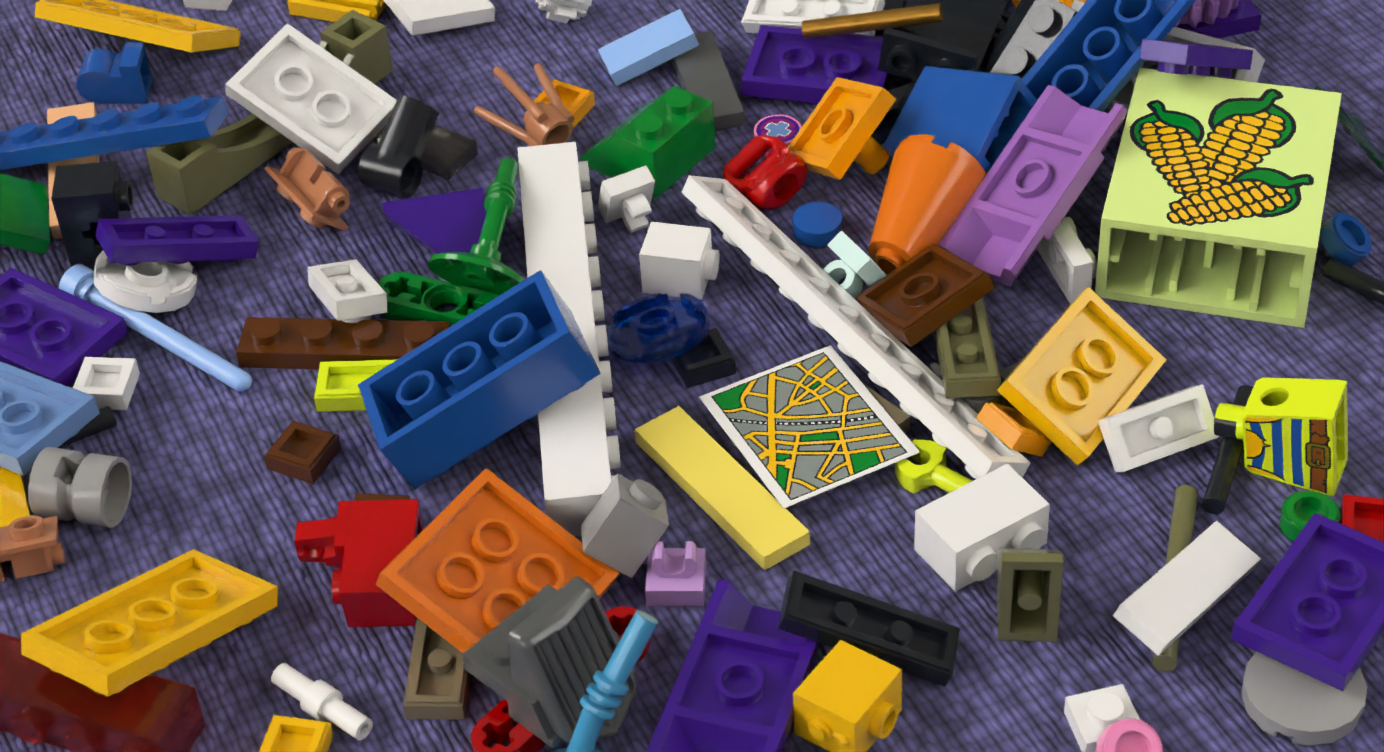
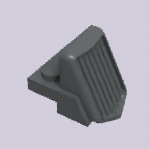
(547, 659)

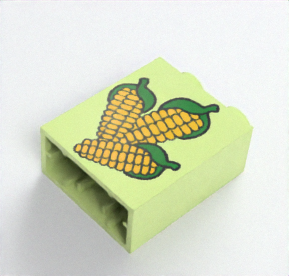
(1218, 197)

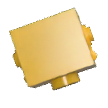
(848, 700)

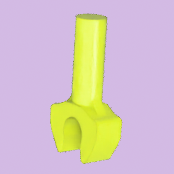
(931, 472)

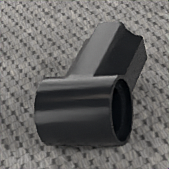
(395, 161)

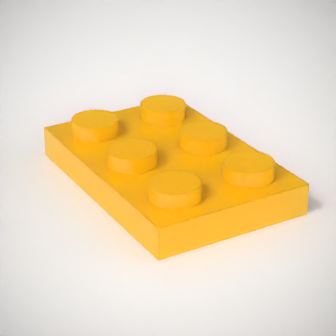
(1081, 373)

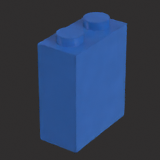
(964, 108)

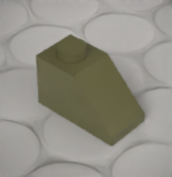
(1029, 594)

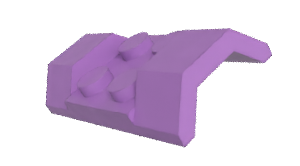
(1032, 184)

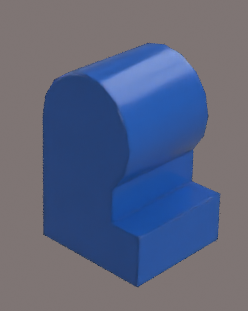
(116, 76)

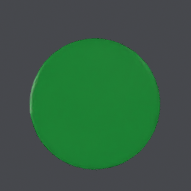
(1301, 506)

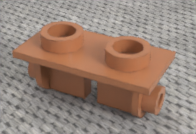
(312, 189)
(31, 546)

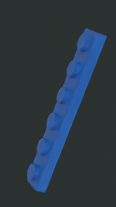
(112, 132)

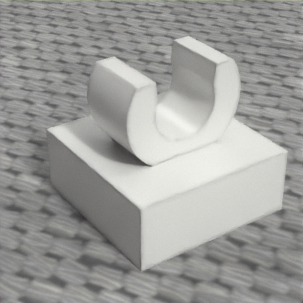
(627, 198)

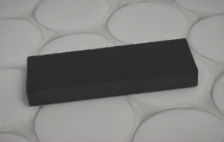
(886, 631)

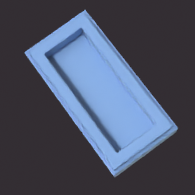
(648, 47)

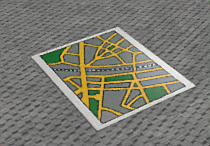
(808, 426)

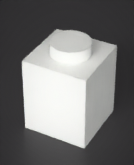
(677, 260)

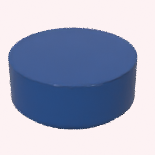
(816, 223)
(1345, 238)

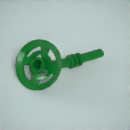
(482, 265)

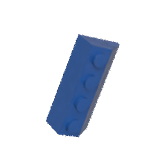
(1102, 48)

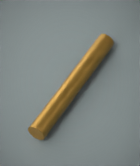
(872, 21)

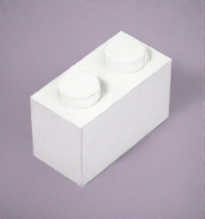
(969, 525)

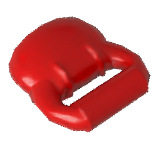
(771, 181)

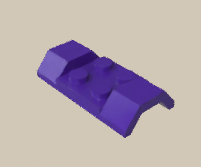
(735, 681)

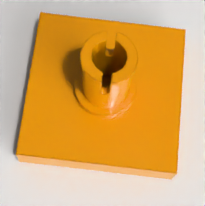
(842, 129)

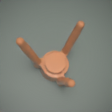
(543, 121)

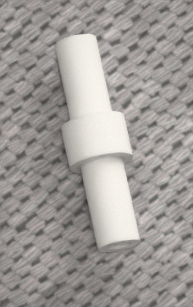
(322, 701)

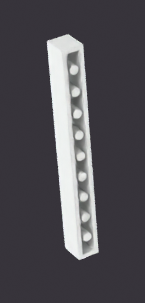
(557, 241)

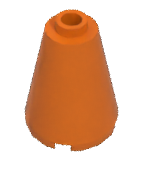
(921, 198)

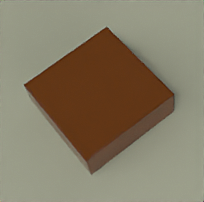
(302, 452)

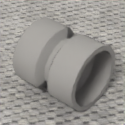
(80, 486)

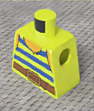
(1292, 431)

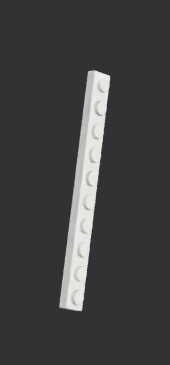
(852, 326)

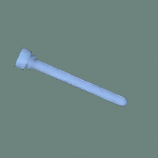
(80, 283)

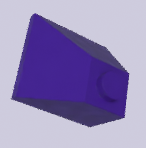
(441, 220)

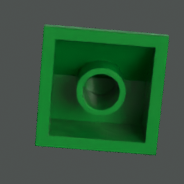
(663, 135)

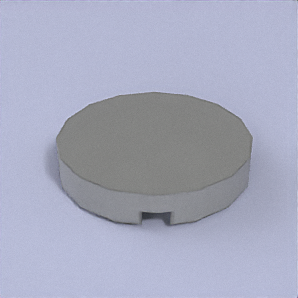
(1299, 704)

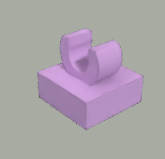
(676, 576)

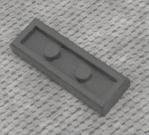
(706, 75)

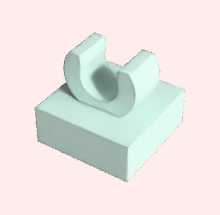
(853, 265)

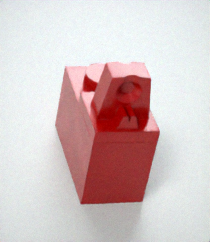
(362, 544)

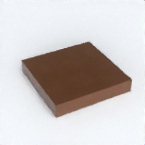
(925, 293)

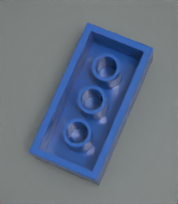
(477, 380)

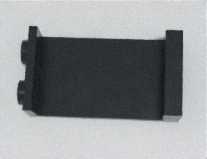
(953, 44)

